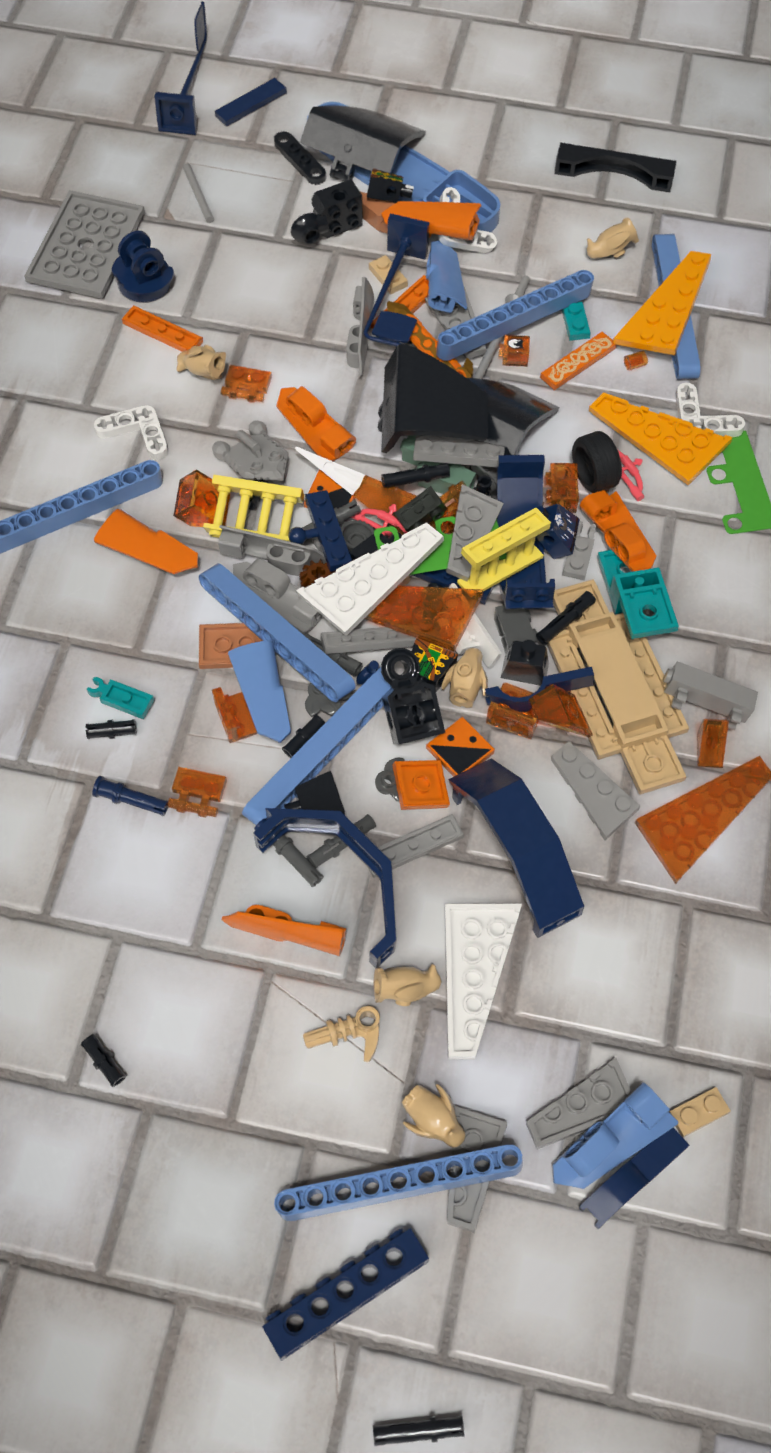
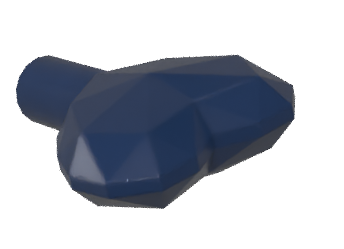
(367, 672)

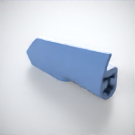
(444, 278)
(261, 687)
(610, 1142)

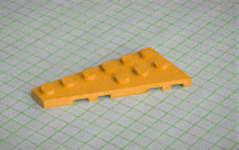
(665, 314)
(664, 438)

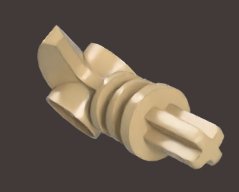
(346, 1028)

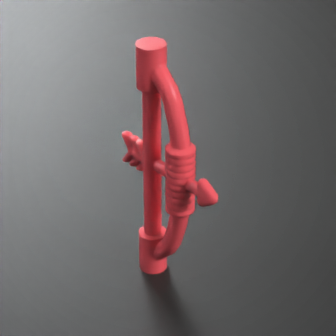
(633, 470)
(387, 517)

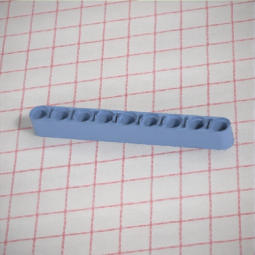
(666, 259)
(514, 315)
(79, 504)
(272, 627)
(320, 748)
(385, 1178)

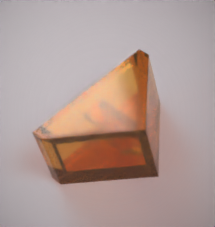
(711, 743)

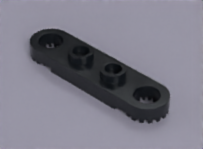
(299, 158)

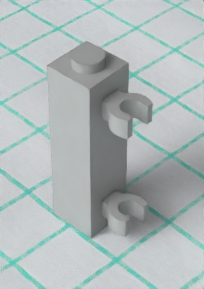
(709, 692)

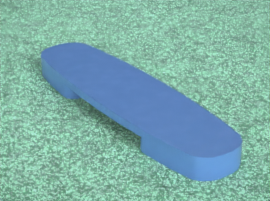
(432, 179)

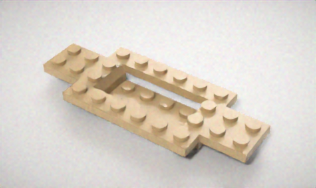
(630, 688)

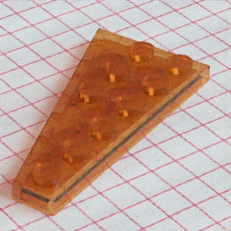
(428, 613)
(695, 820)

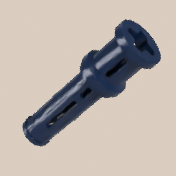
(119, 793)

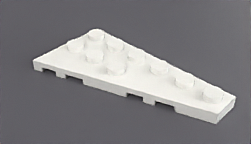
(366, 581)
(475, 955)

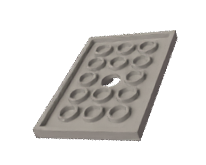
(82, 218)

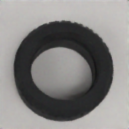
(597, 461)

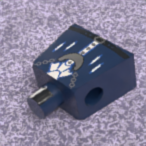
(561, 536)

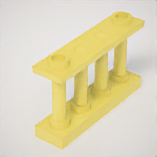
(246, 490)
(503, 540)

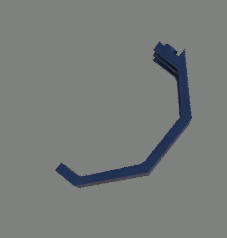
(521, 491)
(336, 823)
(527, 841)

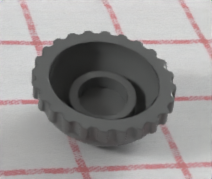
(356, 532)

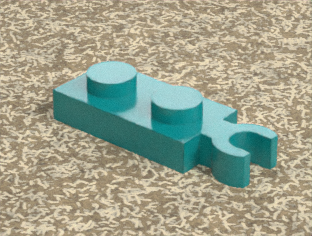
(576, 322)
(122, 697)

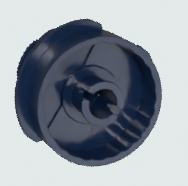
(140, 269)

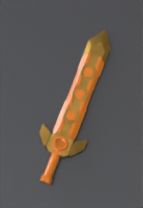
(427, 343)

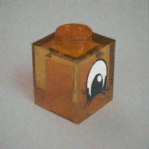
(515, 350)

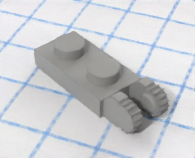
(577, 563)

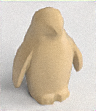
(613, 240)
(202, 362)
(466, 679)
(405, 984)
(433, 1116)

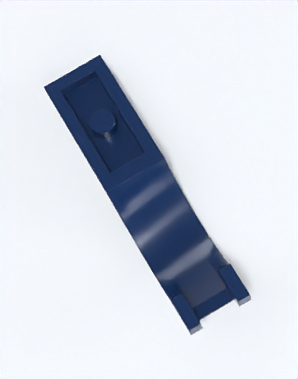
(567, 680)
(634, 1176)

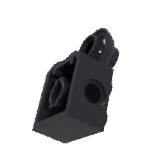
(334, 212)
(409, 704)

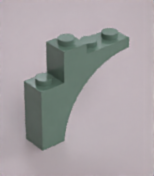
(440, 485)

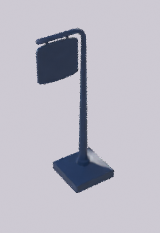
(177, 111)
(408, 238)

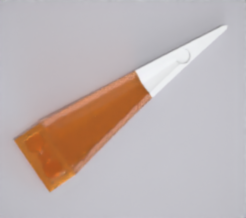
(367, 489)

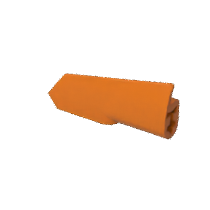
(445, 218)
(314, 424)
(619, 529)
(139, 541)
(280, 927)

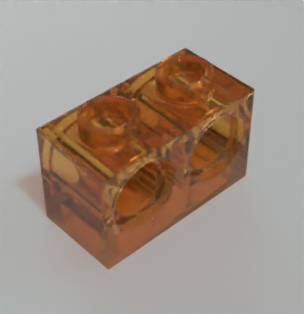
(562, 486)

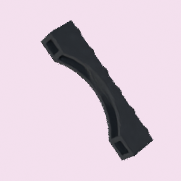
(651, 171)

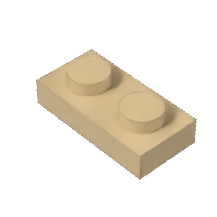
(380, 269)
(700, 1112)

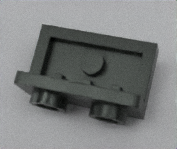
(421, 510)

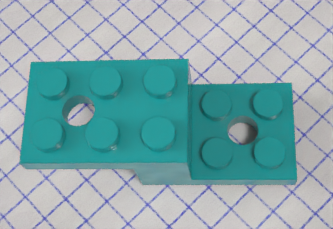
(635, 592)

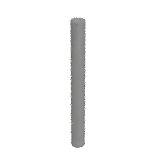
(198, 193)

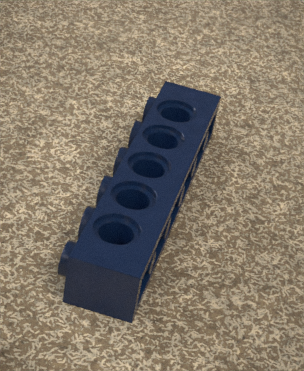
(287, 1342)

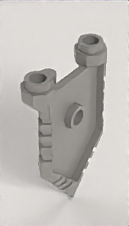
(255, 455)

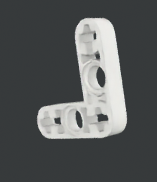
(480, 235)
(698, 420)
(143, 424)

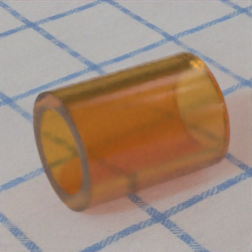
(635, 360)

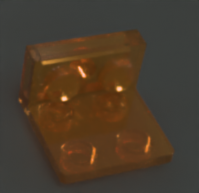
(234, 715)
(511, 720)

